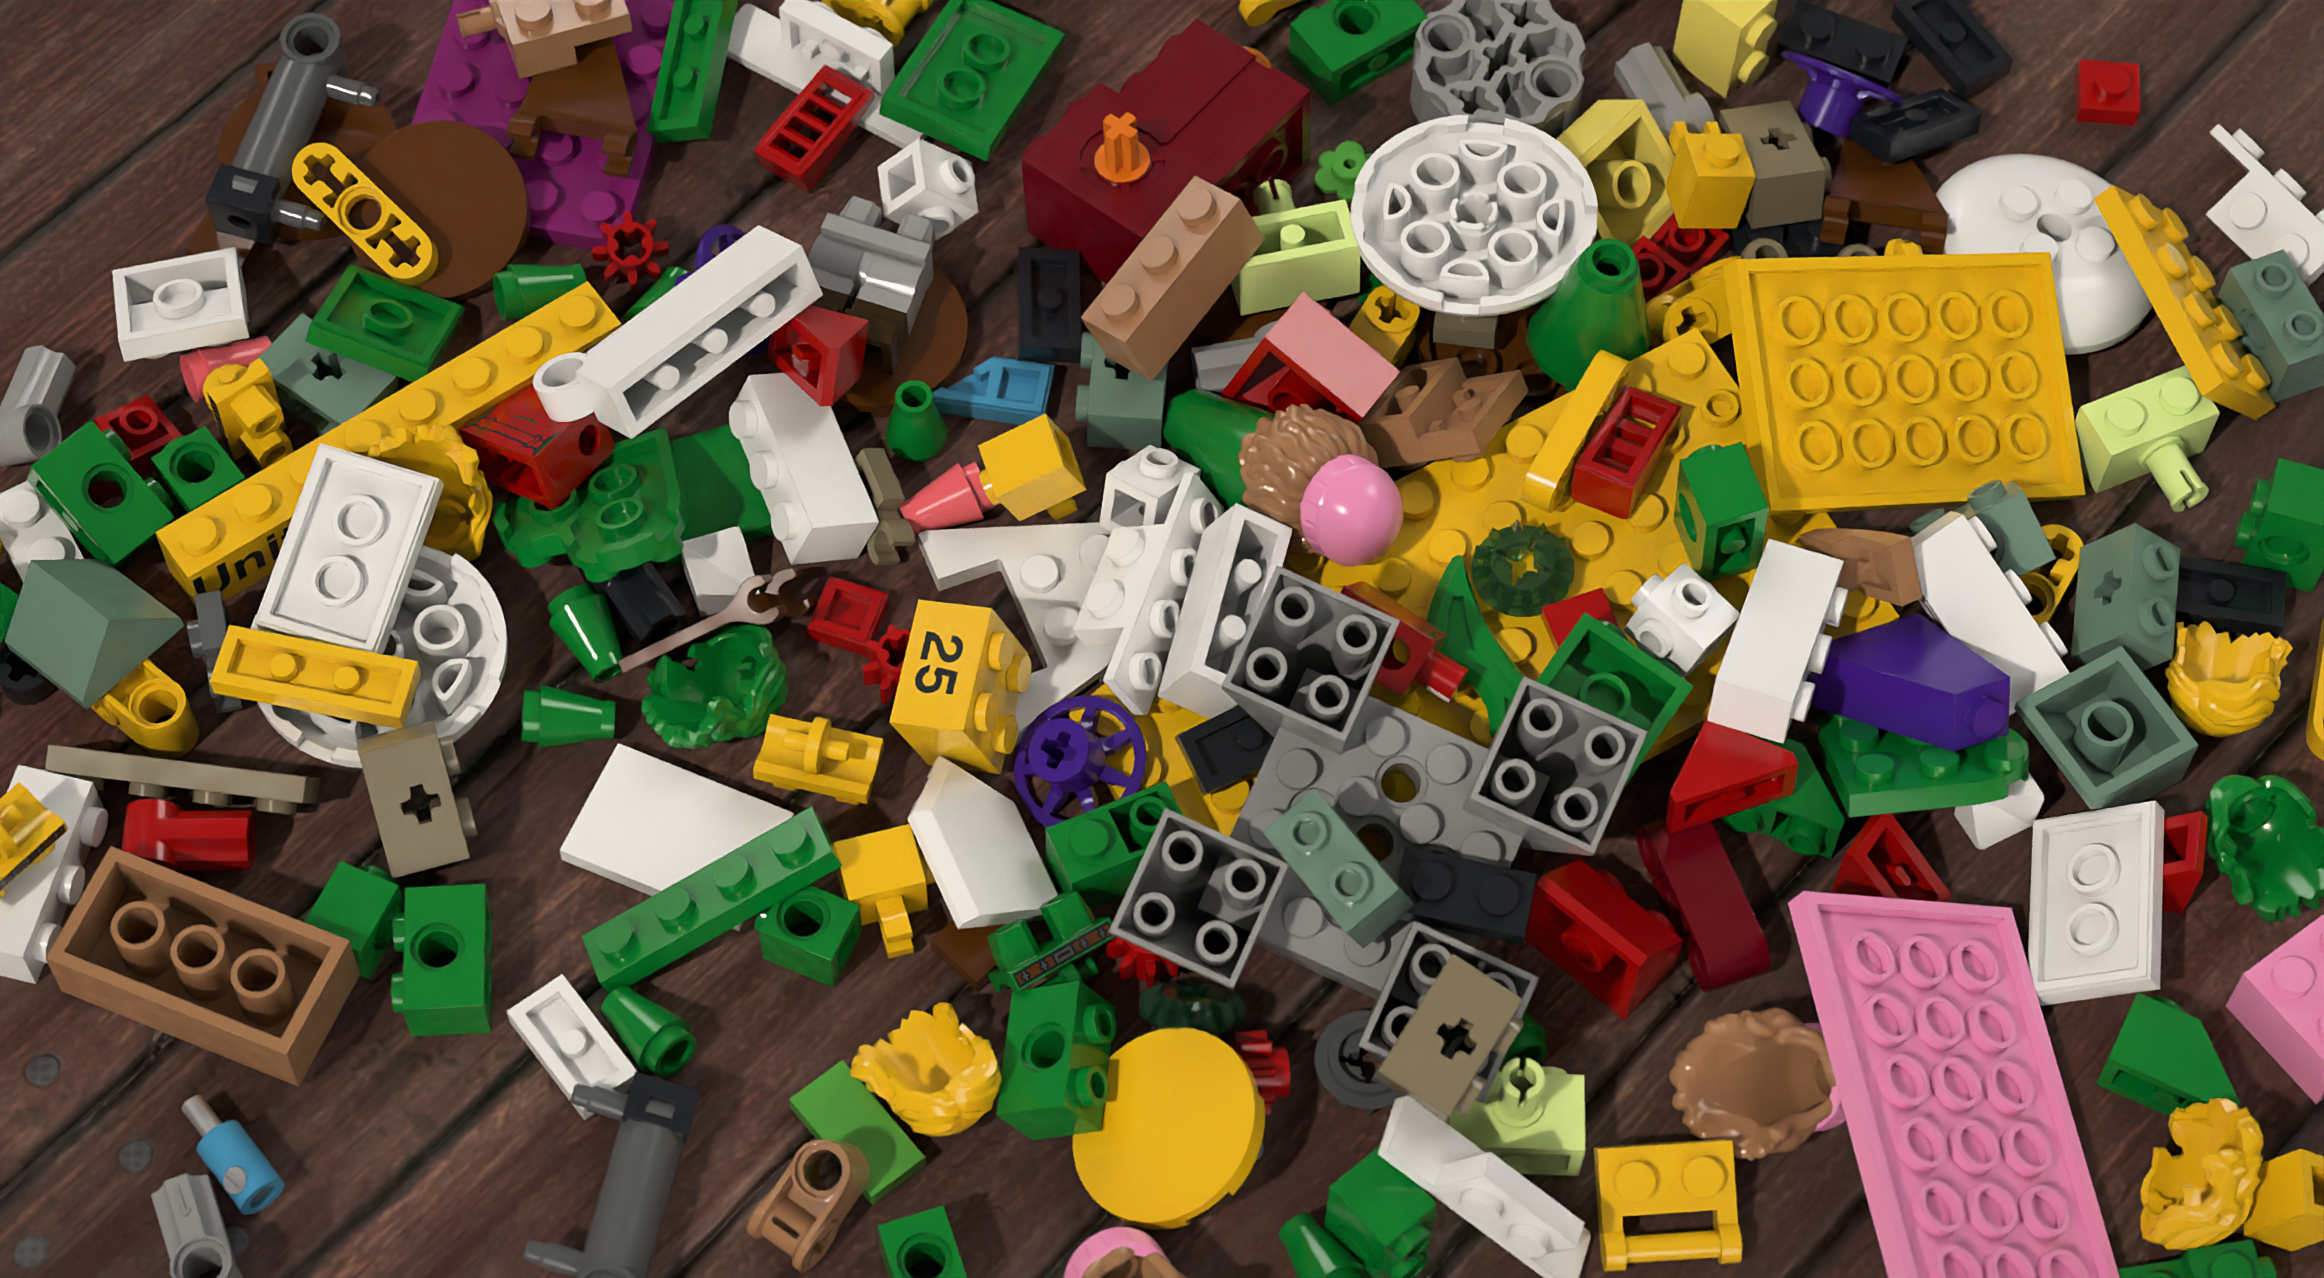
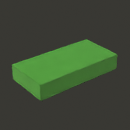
(845, 1111)

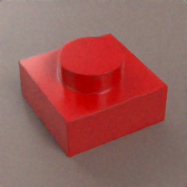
(2107, 92)

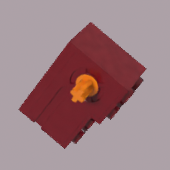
(1128, 155)

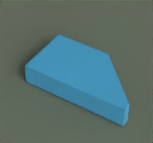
(1000, 392)

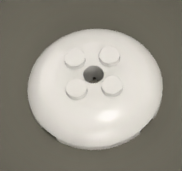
(2049, 207)
(1473, 215)
(461, 644)

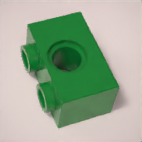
(1342, 63)
(95, 457)
(1720, 511)
(2286, 524)
(452, 996)
(1056, 1061)
(1381, 1218)

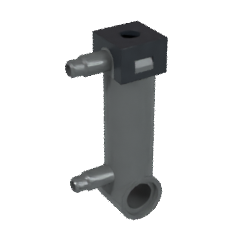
(251, 192)
(636, 1183)

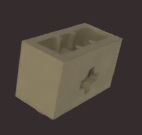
(1786, 165)
(414, 837)
(1459, 998)

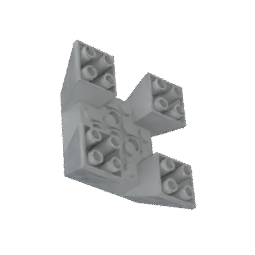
(1308, 684)

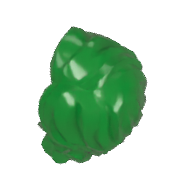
(722, 694)
(2266, 844)

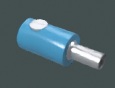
(233, 1158)

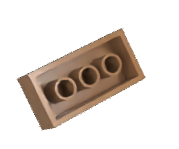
(204, 965)

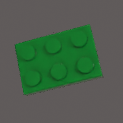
(972, 75)

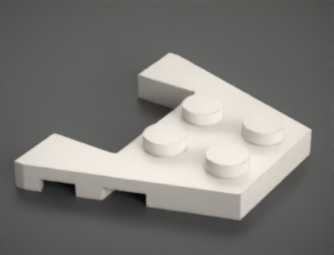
(1048, 579)

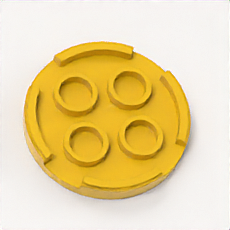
(1173, 1130)

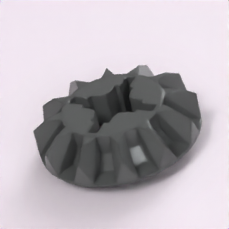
(1344, 1082)

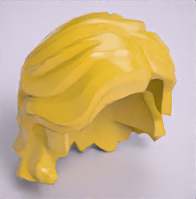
(465, 499)
(2223, 684)
(932, 1072)
(2208, 1188)

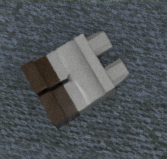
(874, 275)

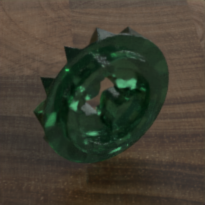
(1493, 572)
(1192, 1006)

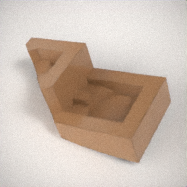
(1873, 562)

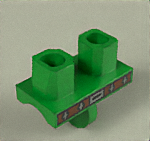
(1074, 934)

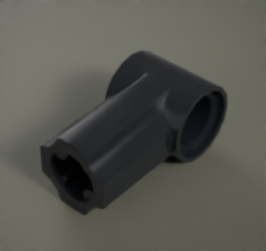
(643, 603)

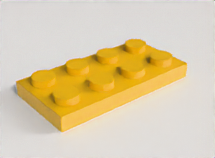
(2182, 298)

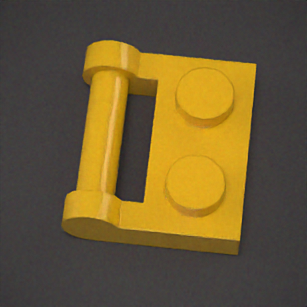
(1664, 1181)

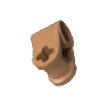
(801, 1211)

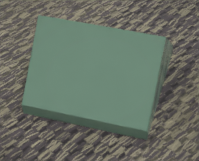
(86, 625)

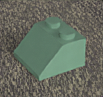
(2109, 732)

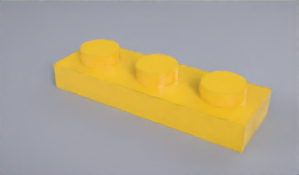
(315, 677)

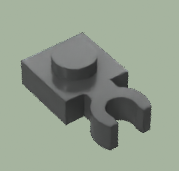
(206, 640)

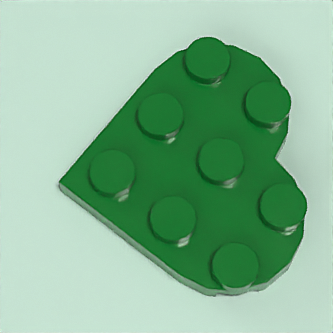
(613, 520)
(1897, 774)

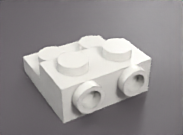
(180, 304)

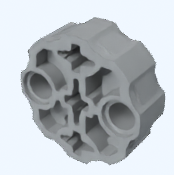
(1498, 64)

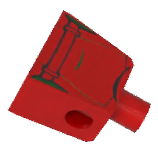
(533, 453)
(1426, 663)

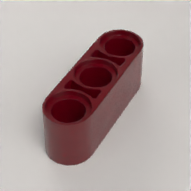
(1704, 903)

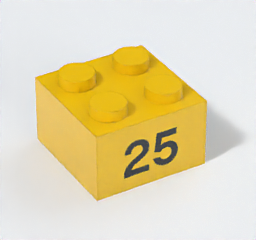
(960, 686)

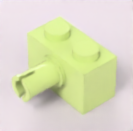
(1302, 252)
(2148, 431)
(1530, 1119)

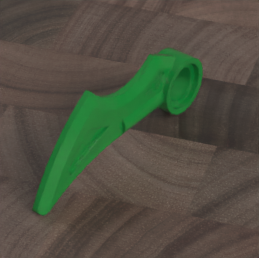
(1472, 642)

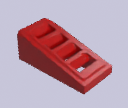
(808, 170)
(1612, 485)

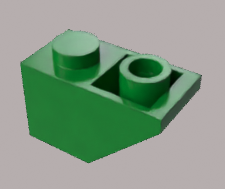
(1803, 821)
(1104, 846)

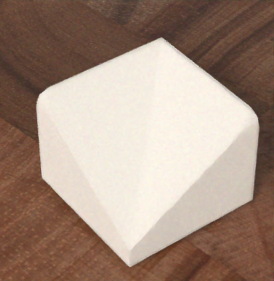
(716, 568)
(2000, 819)

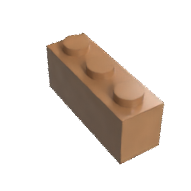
(1173, 278)

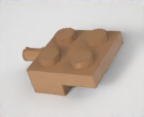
(545, 32)
(1439, 414)

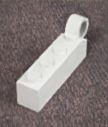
(682, 336)

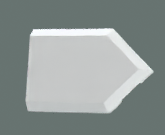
(978, 850)

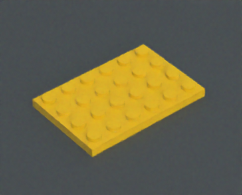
(1902, 379)

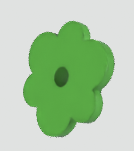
(1340, 169)

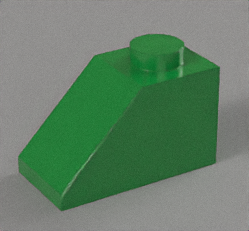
(2164, 1059)

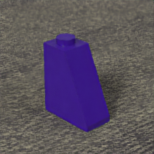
(1915, 684)

